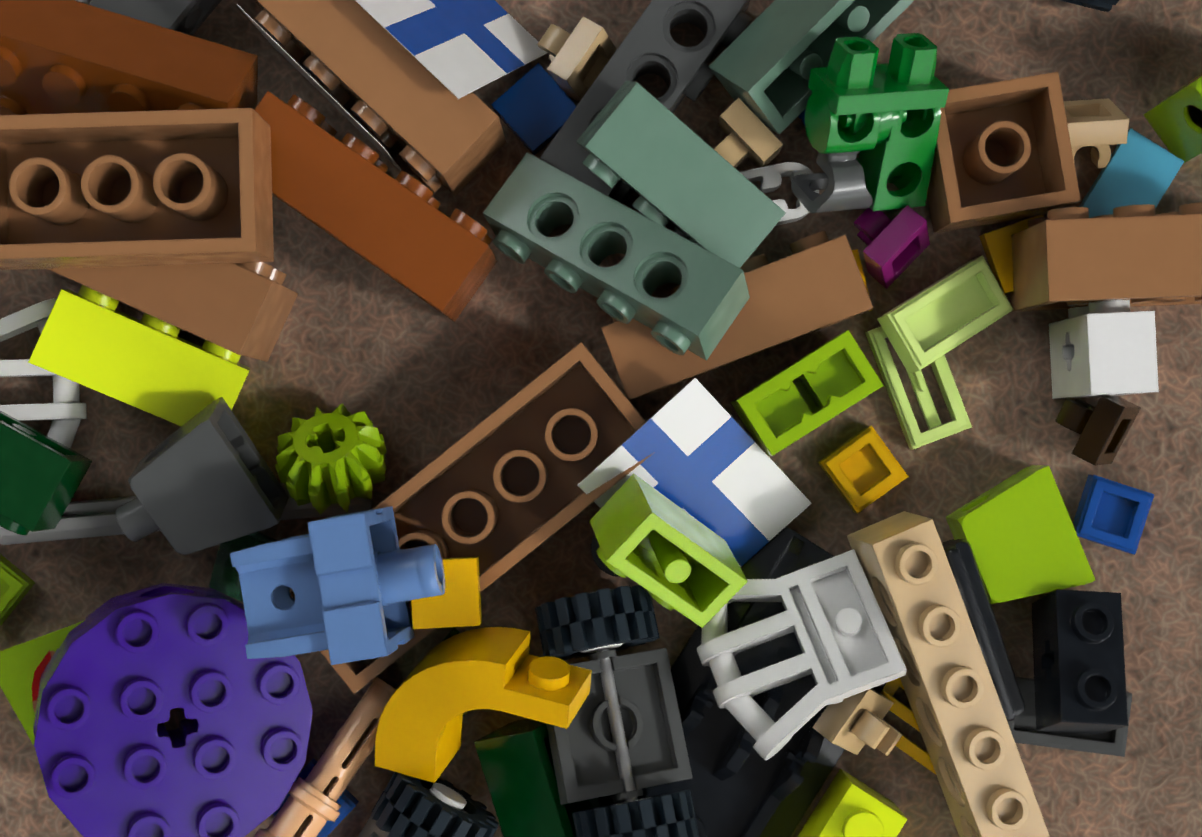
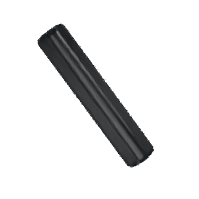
(985, 625)

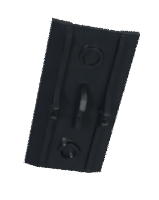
(731, 783)

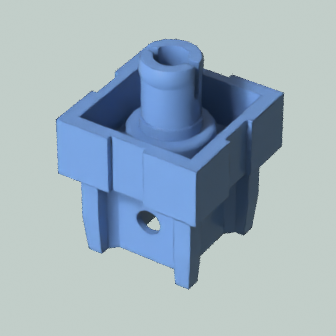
(346, 584)

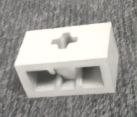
(1103, 351)

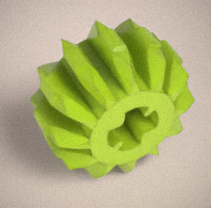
(331, 458)

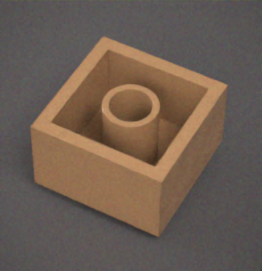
(1002, 154)

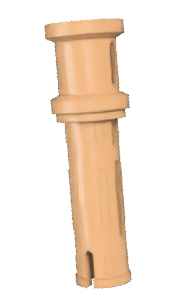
(315, 798)

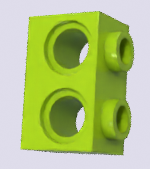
(807, 393)

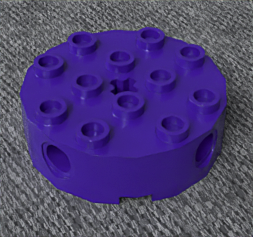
(114, 689)

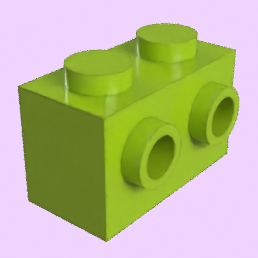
(666, 551)

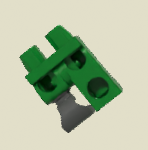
(876, 110)

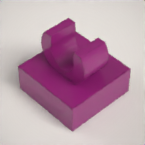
(891, 243)

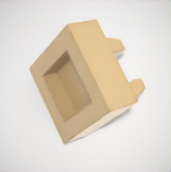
(577, 56)
(1096, 125)
(746, 137)
(859, 722)

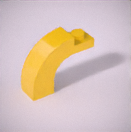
(468, 673)

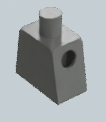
(203, 486)

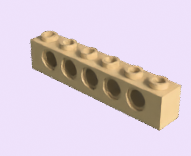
(948, 679)

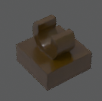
(1100, 427)

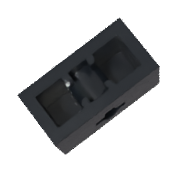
(1079, 662)

